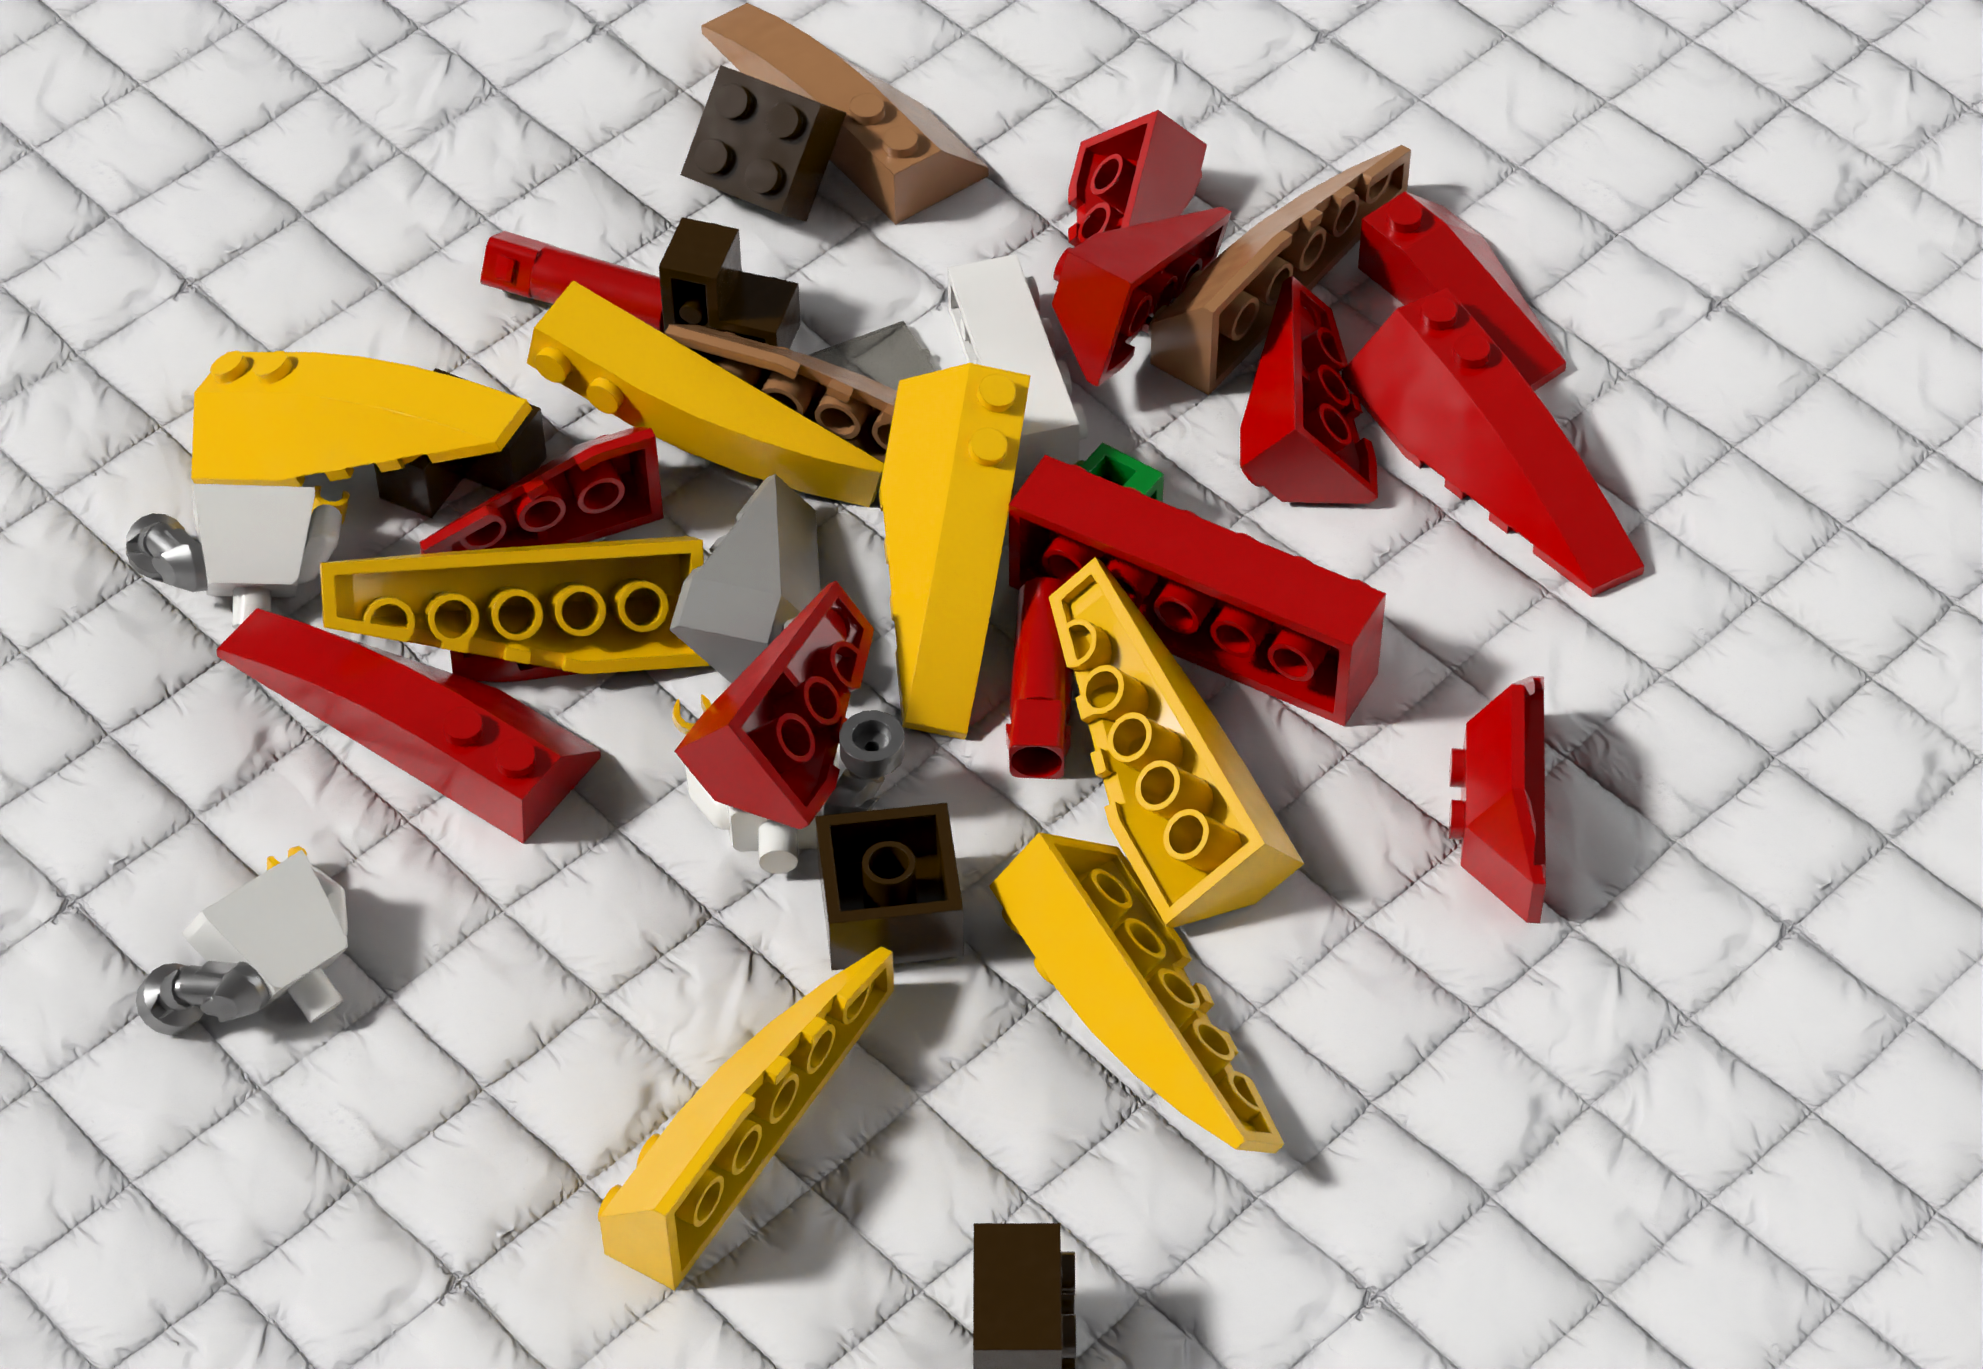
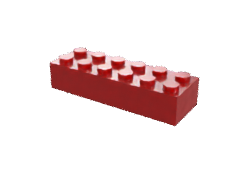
(1206, 588)

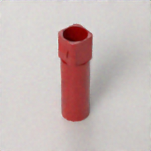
(545, 271)
(1039, 688)

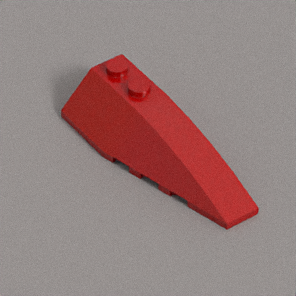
(1477, 422)
(427, 721)

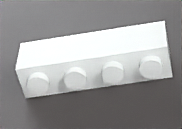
(1001, 329)

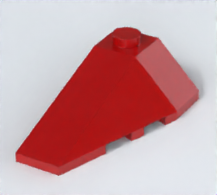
(1134, 175)
(1423, 248)
(1123, 277)
(1300, 414)
(571, 499)
(778, 725)

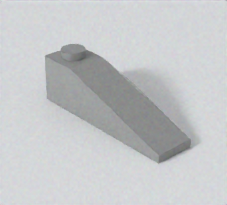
(751, 581)

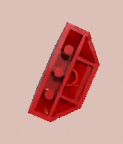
(1504, 798)

